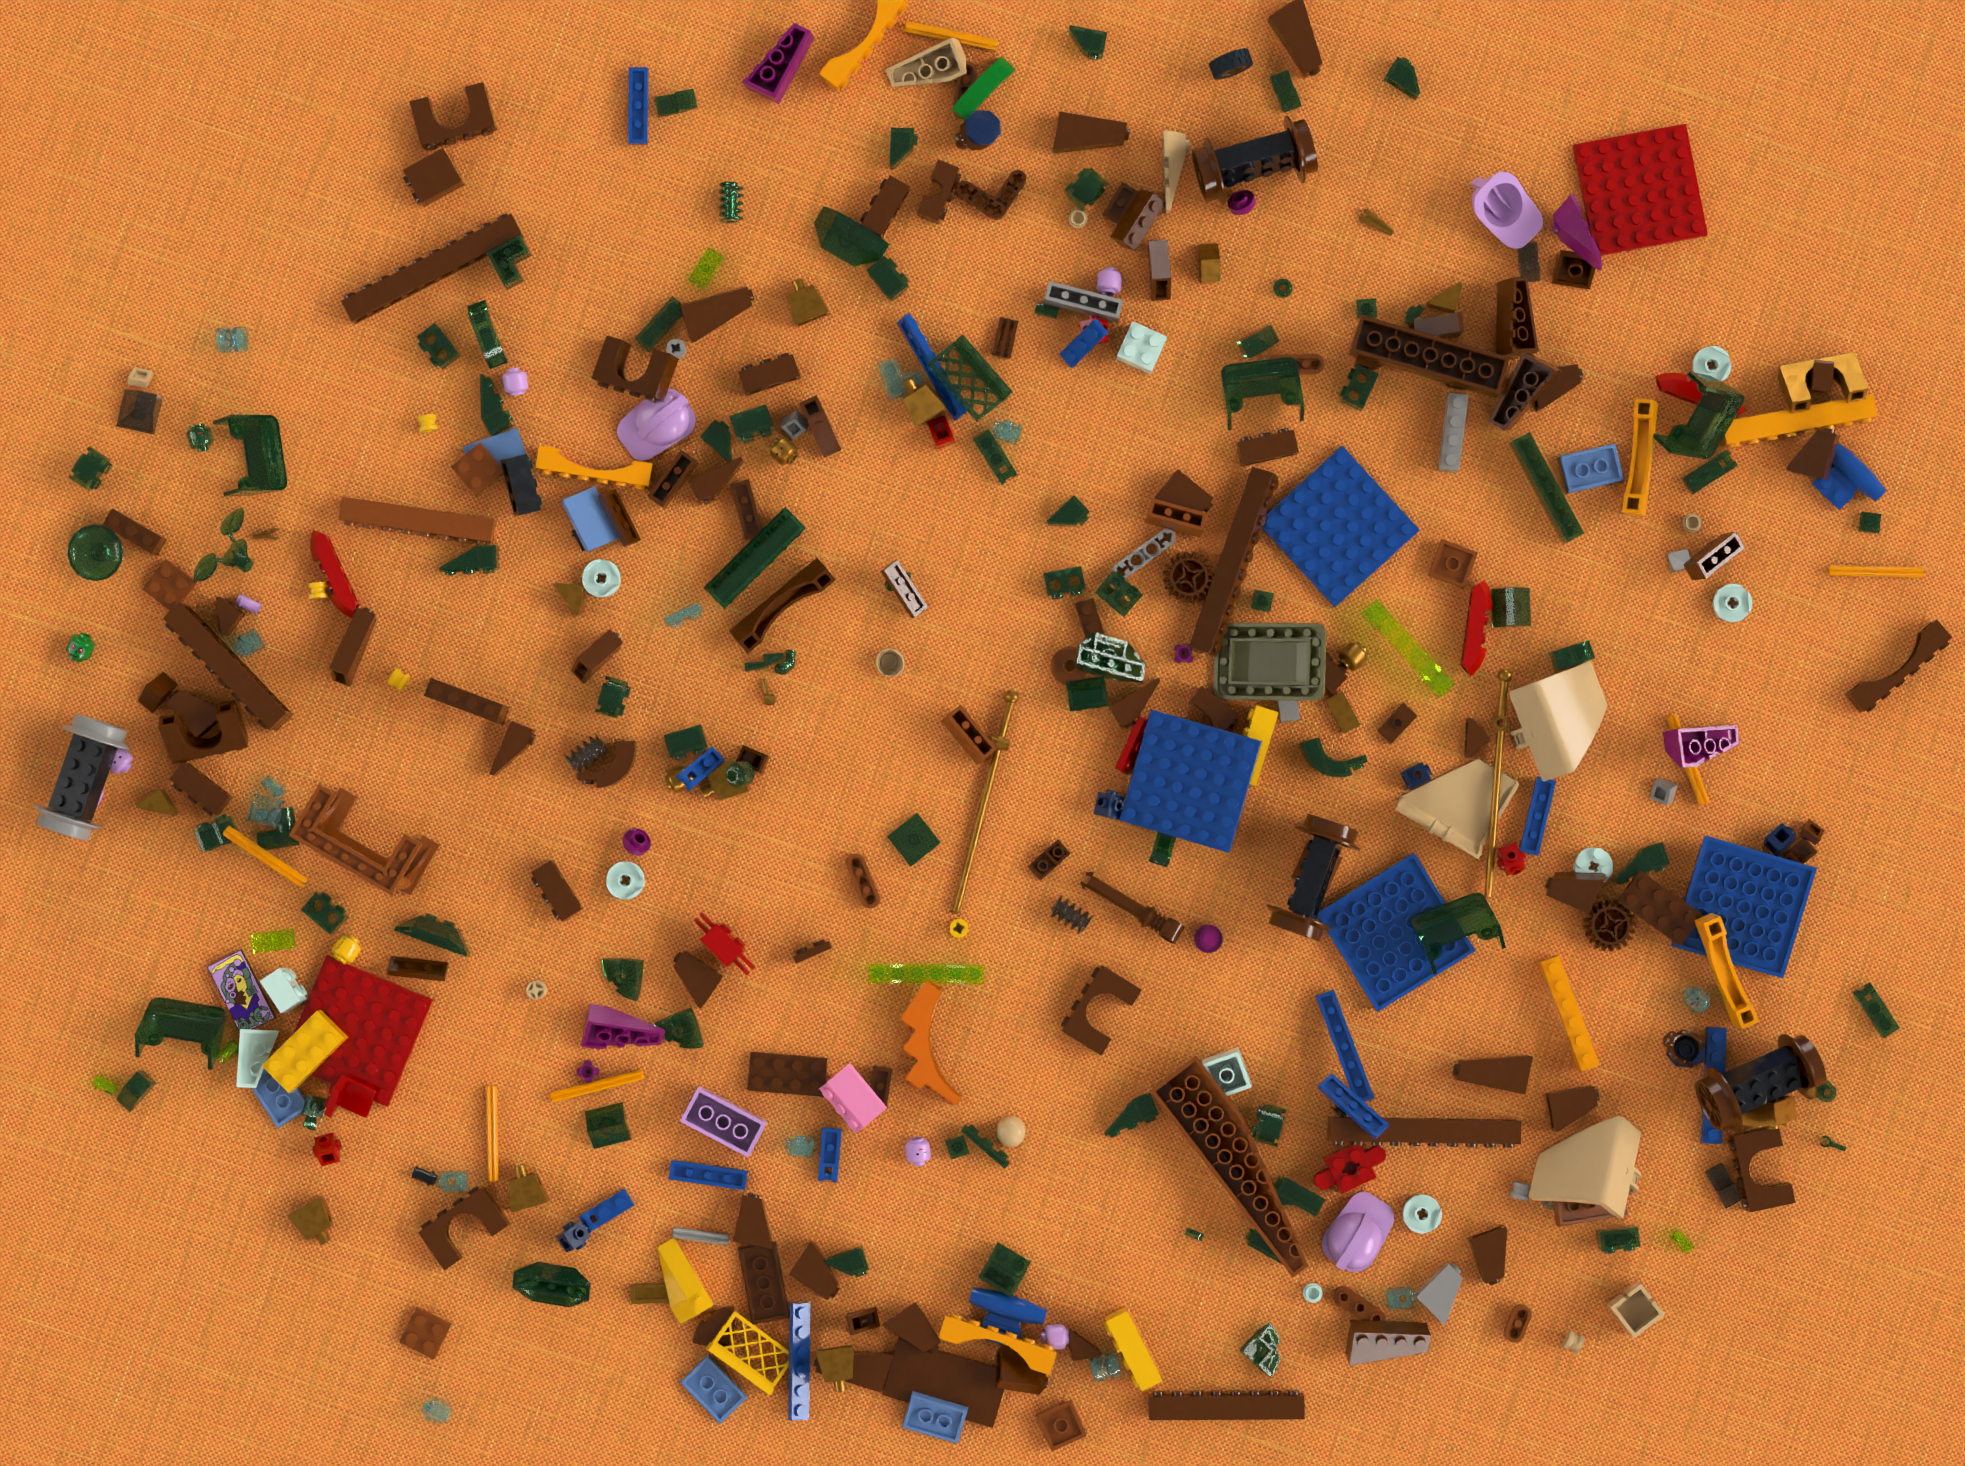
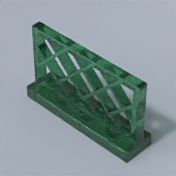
(978, 366)

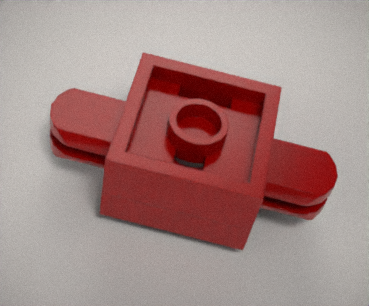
(723, 944)
(1349, 1167)

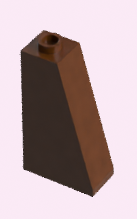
(1297, 36)
(1085, 132)
(713, 311)
(352, 646)
(1502, 1073)
(869, 1369)

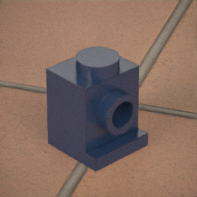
(1409, 775)
(1781, 832)

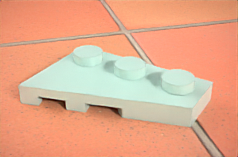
(253, 1053)

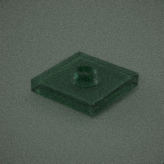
(913, 839)

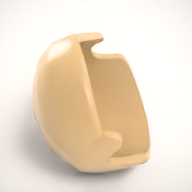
(890, 662)
(1011, 1131)

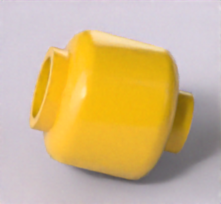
(346, 949)

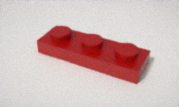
(1127, 758)

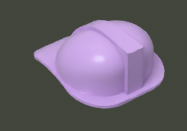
(1506, 209)
(656, 425)
(1358, 1232)

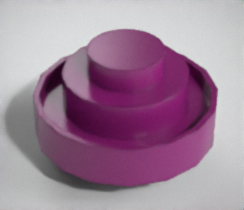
(1241, 202)
(636, 841)
(1208, 938)

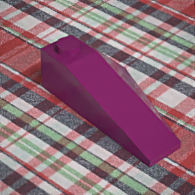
(1575, 232)
(1696, 745)
(611, 1027)

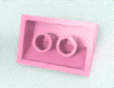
(852, 1098)

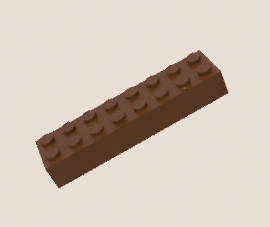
(1429, 356)
(227, 666)

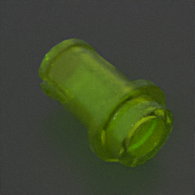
(228, 1051)
(105, 1085)
(1682, 1241)

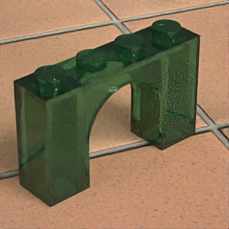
(1289, 1194)

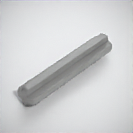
(700, 1236)

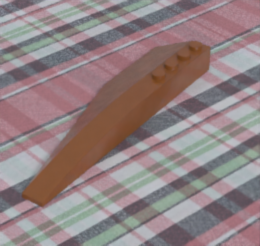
(1229, 1151)

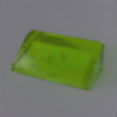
(706, 268)

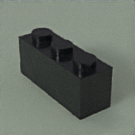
(521, 484)

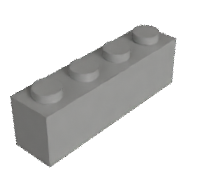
(1083, 301)
(1452, 433)

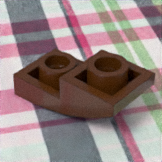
(1049, 860)

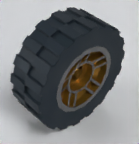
(1231, 63)

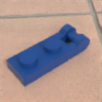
(700, 768)
(829, 1154)
(607, 1210)

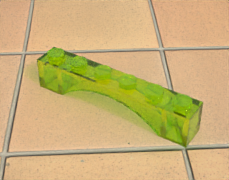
(1409, 649)
(921, 972)

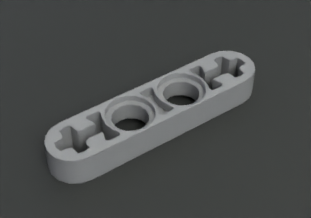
(1146, 557)

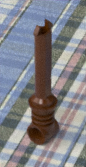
(1168, 929)

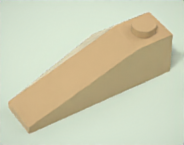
(935, 65)
(1173, 152)

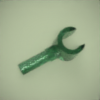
(1833, 1144)

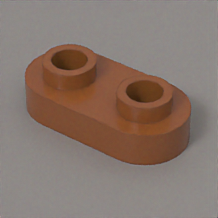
(1518, 1323)

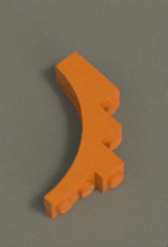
(925, 1070)

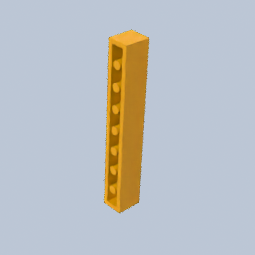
(1781, 423)

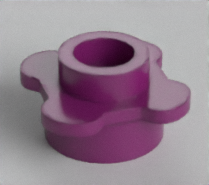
(1188, 654)
(587, 1076)

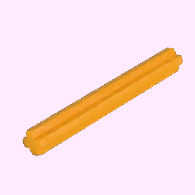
(945, 34)
(1875, 571)
(1692, 772)
(264, 856)
(597, 1085)
(492, 1133)

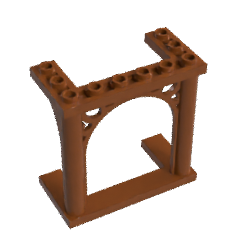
(320, 831)

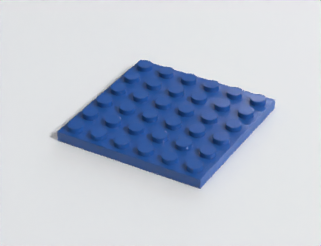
(1338, 526)
(1190, 781)
(1757, 900)
(1377, 932)

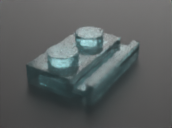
(692, 612)
(265, 811)

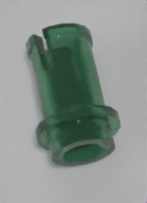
(1046, 310)

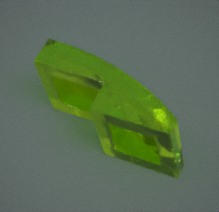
(273, 941)

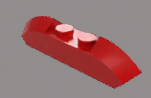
(1678, 386)
(324, 551)
(1472, 652)

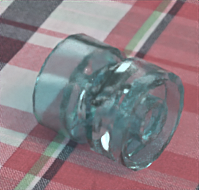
(232, 339)
(1101, 1373)

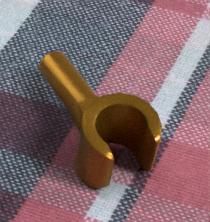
(266, 535)
(769, 699)

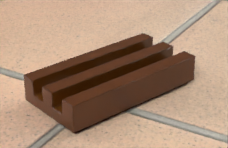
(1008, 321)

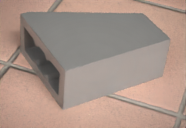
(1440, 1291)

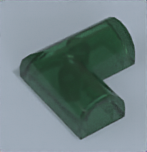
(279, 837)

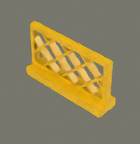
(737, 1363)

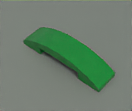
(983, 88)

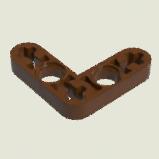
(998, 201)

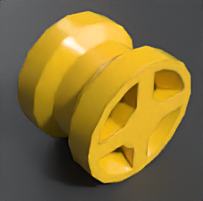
(427, 423)
(317, 590)
(399, 680)
(959, 928)

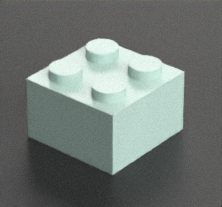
(1141, 347)
(284, 989)
(1228, 1071)

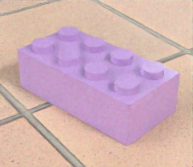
(723, 1121)

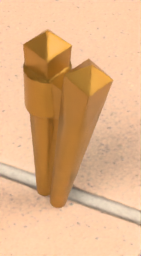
(1373, 221)

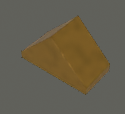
(1209, 263)
(1447, 300)
(572, 595)
(158, 802)

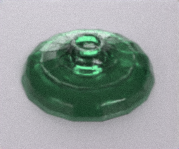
(95, 552)

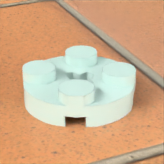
(1715, 354)
(601, 567)
(1739, 594)
(1596, 855)
(627, 869)
(1416, 1204)

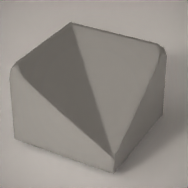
(794, 424)
(1677, 559)
(1663, 791)

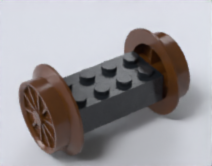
(1255, 159)
(1315, 877)
(1760, 1081)

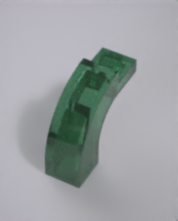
(486, 334)
(1319, 761)
(1162, 849)

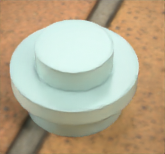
(1312, 1292)

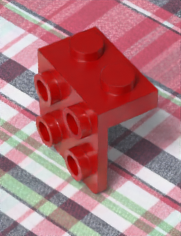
(349, 1095)

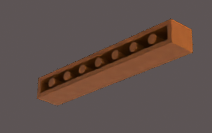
(418, 520)

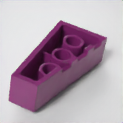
(780, 65)

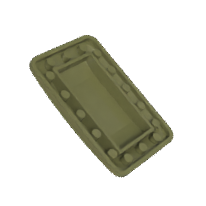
(1271, 662)

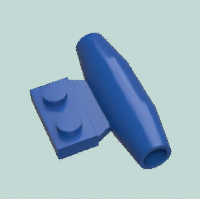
(1847, 476)
(1006, 1311)

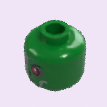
(80, 647)

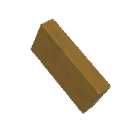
(1342, 712)
(649, 1293)

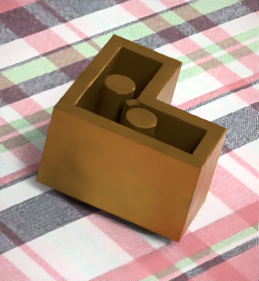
(1772, 1114)

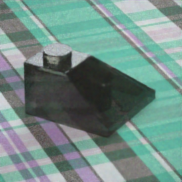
(139, 411)

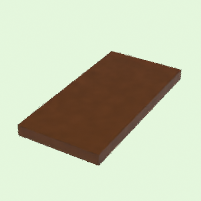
(946, 1378)

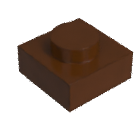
(1812, 832)

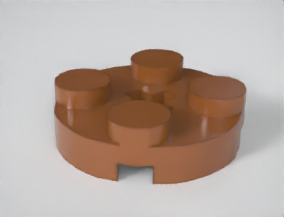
(1057, 666)

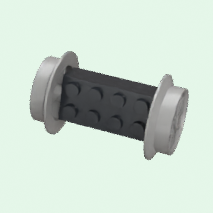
(82, 777)

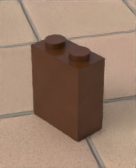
(432, 178)

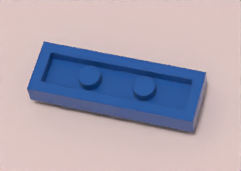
(1084, 343)

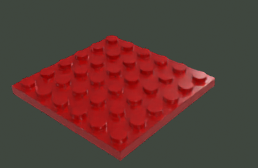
(1640, 189)
(379, 1024)

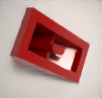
(941, 432)

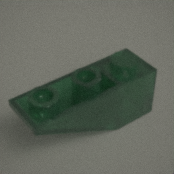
(492, 412)
(476, 559)
(1646, 859)
(1136, 1111)

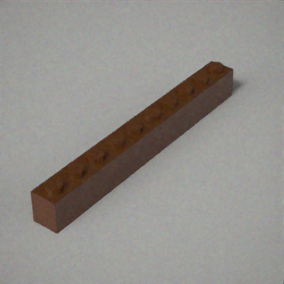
(430, 269)
(1234, 562)
(1429, 1131)

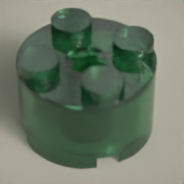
(1086, 188)
(90, 469)
(612, 697)
(1269, 1124)

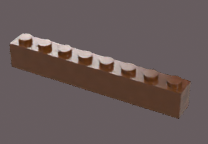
(1226, 1406)

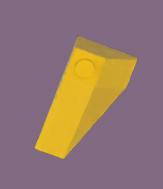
(683, 1286)

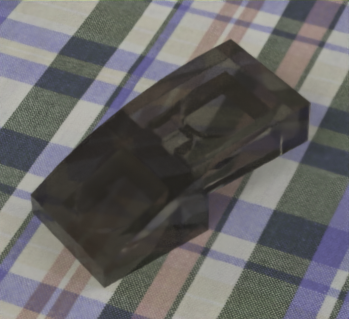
(1528, 262)
(1723, 1185)

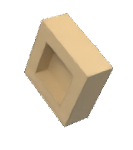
(140, 377)

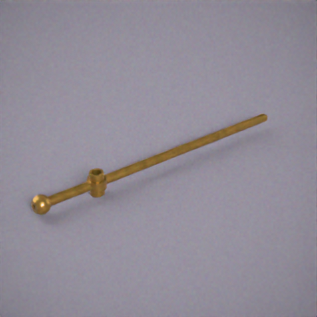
(1504, 676)
(1002, 744)

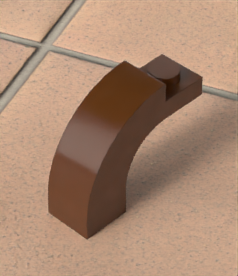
(624, 760)

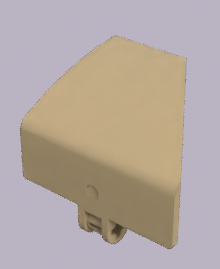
(1559, 718)
(1458, 804)
(1591, 1167)

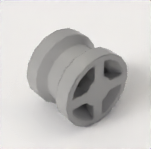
(679, 351)
(1520, 1191)

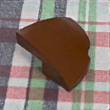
(708, 1330)

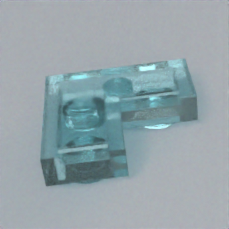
(894, 380)

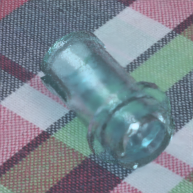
(274, 787)

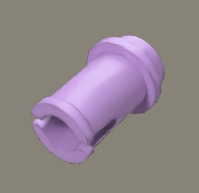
(248, 604)

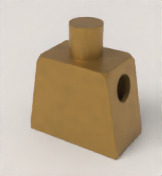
(806, 304)
(921, 401)
(720, 785)
(525, 1190)
(313, 1220)
(836, 1365)

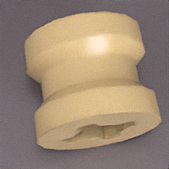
(533, 990)
(1573, 1342)

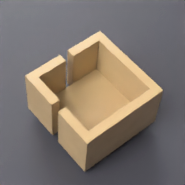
(1635, 1310)

